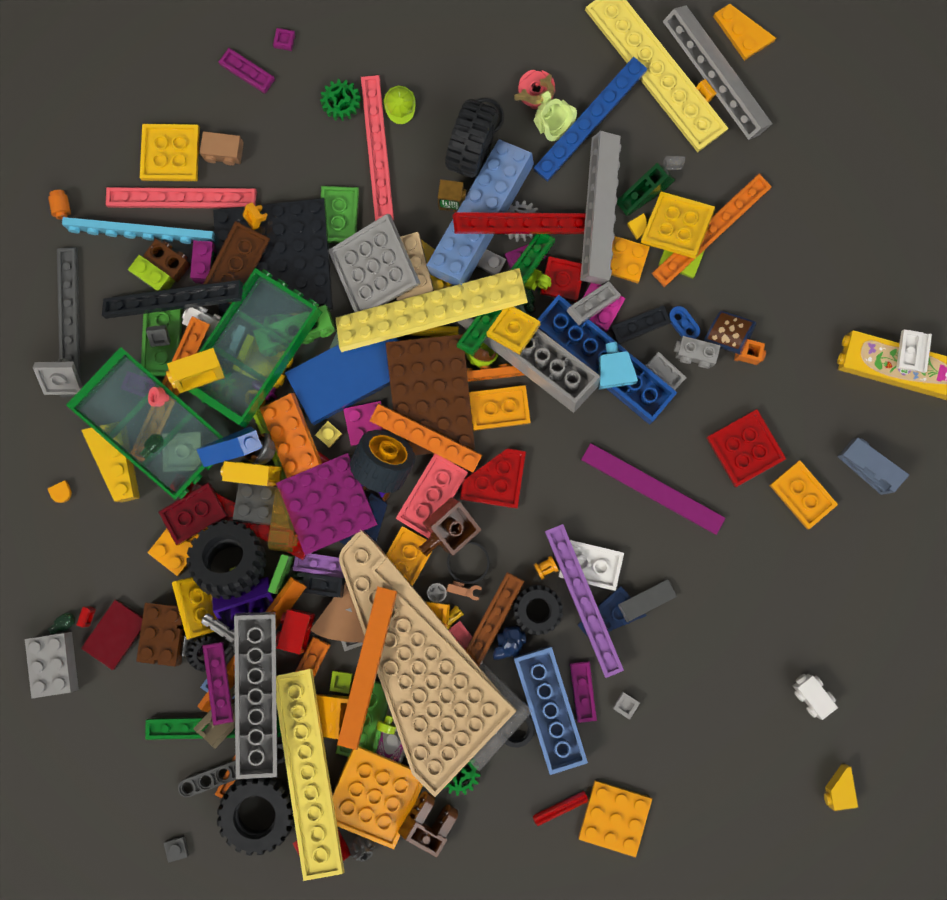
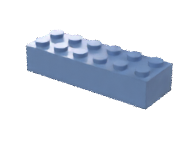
(550, 709)

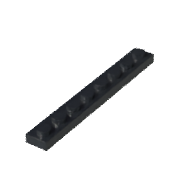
(172, 299)

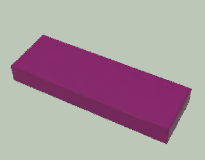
(246, 70)
(583, 691)

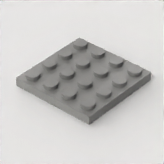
(374, 265)

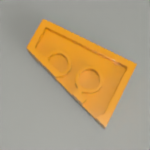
(742, 31)

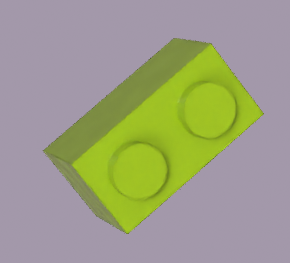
(150, 274)

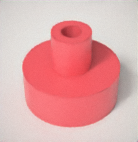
(157, 397)

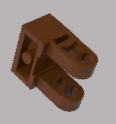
(421, 835)

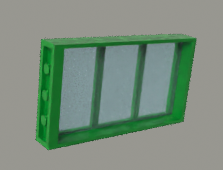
(256, 345)
(119, 411)

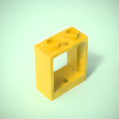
(195, 370)
(251, 474)

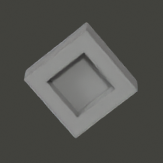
(626, 705)

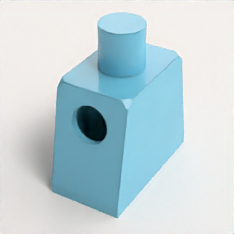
(615, 368)

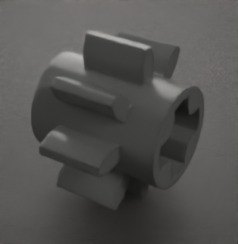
(361, 848)

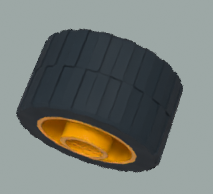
(382, 461)

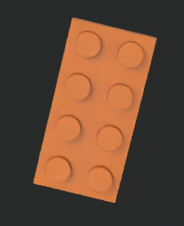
(290, 435)

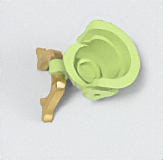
(553, 115)

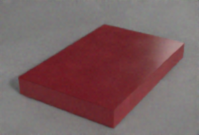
(193, 513)
(114, 635)

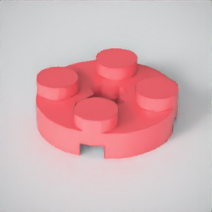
(530, 79)

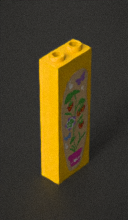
(877, 360)

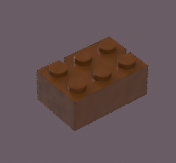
(160, 635)

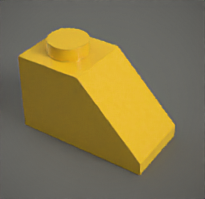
(841, 790)

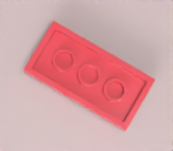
(433, 489)

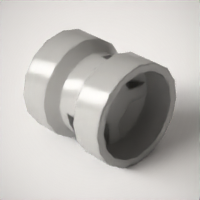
(434, 592)

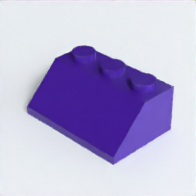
(255, 601)

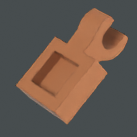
(458, 588)

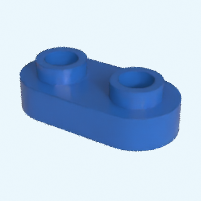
(686, 322)

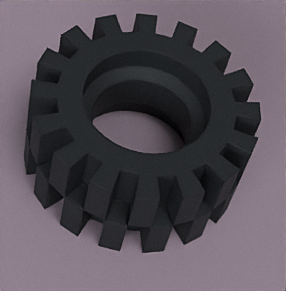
(193, 648)

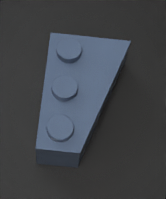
(872, 466)

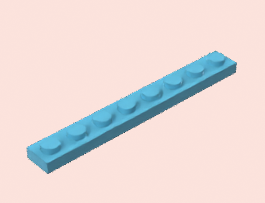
(130, 231)

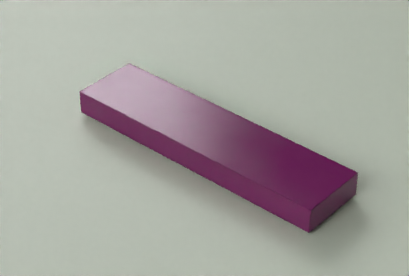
(218, 683)

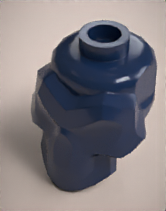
(509, 642)

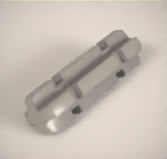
(218, 627)

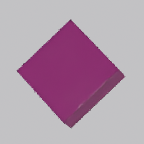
(284, 39)

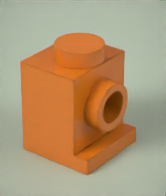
(757, 351)

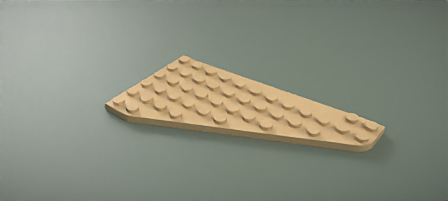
(431, 684)

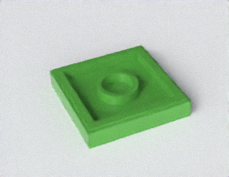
(281, 573)

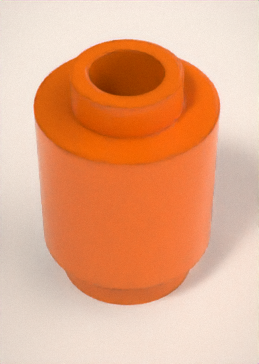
(59, 204)

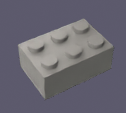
(51, 665)

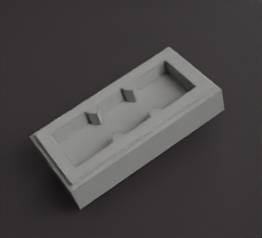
(666, 371)

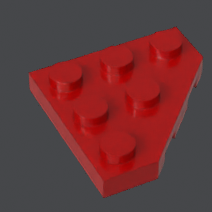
(496, 481)

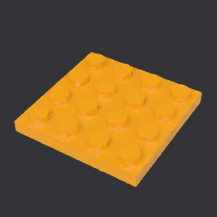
(374, 796)

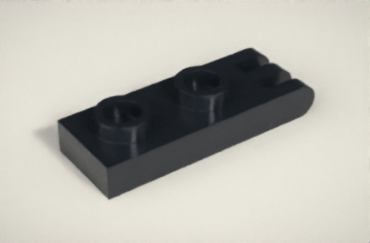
(322, 584)

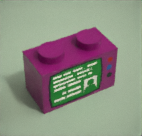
(202, 260)

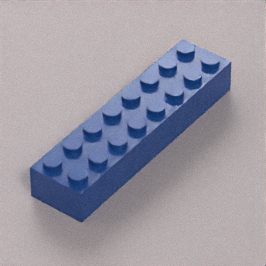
(588, 342)

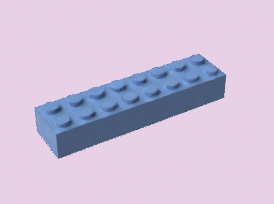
(490, 193)

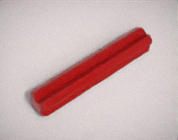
(560, 808)

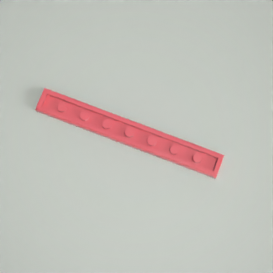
(377, 146)
(179, 197)

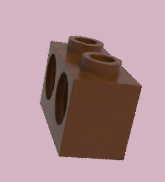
(169, 257)

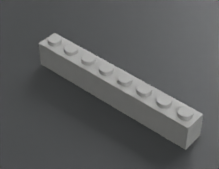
(717, 72)
(600, 208)

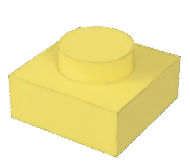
(328, 434)

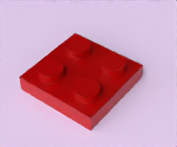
(564, 277)

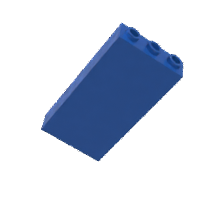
(339, 379)

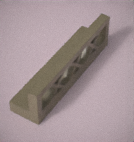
(216, 734)

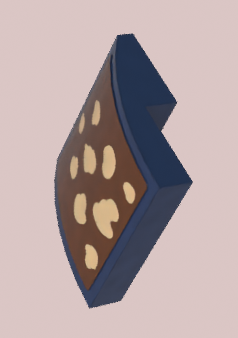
(730, 332)

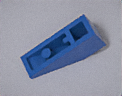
(230, 447)

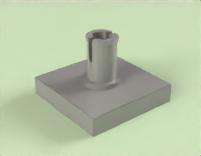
(58, 377)

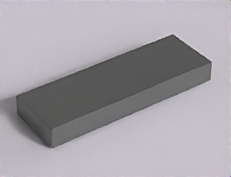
(647, 600)

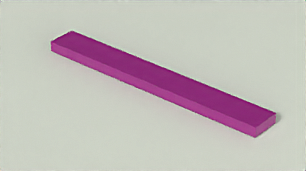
(653, 489)

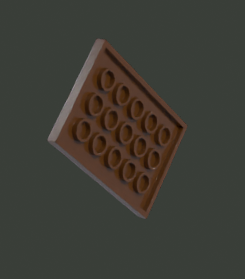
(432, 386)

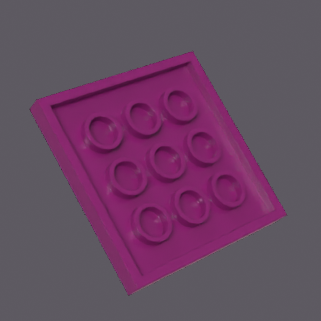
(326, 504)

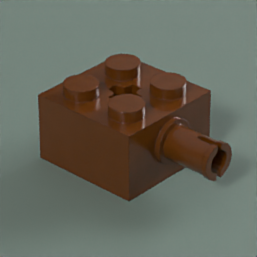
(449, 528)

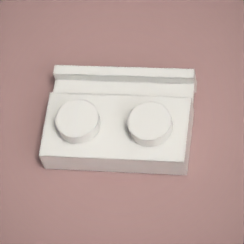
(914, 351)

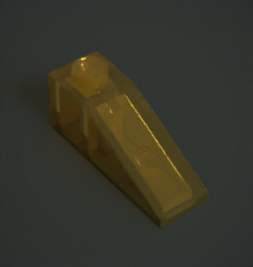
(281, 533)

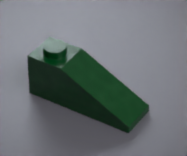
(645, 189)

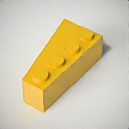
(114, 467)

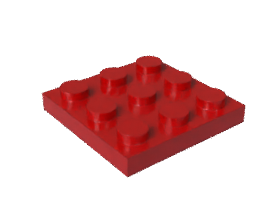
(746, 448)

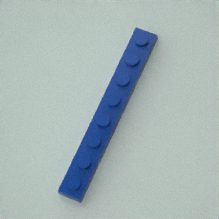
(590, 119)

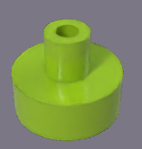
(386, 726)

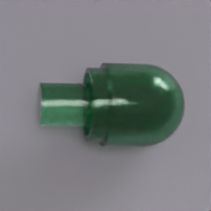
(531, 299)
(152, 445)
(62, 623)

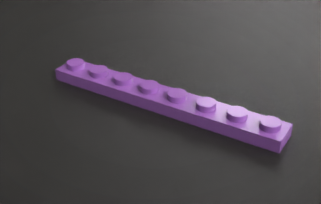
(584, 601)

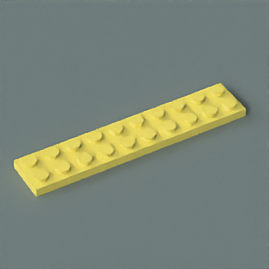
(663, 77)
(431, 310)
(308, 775)

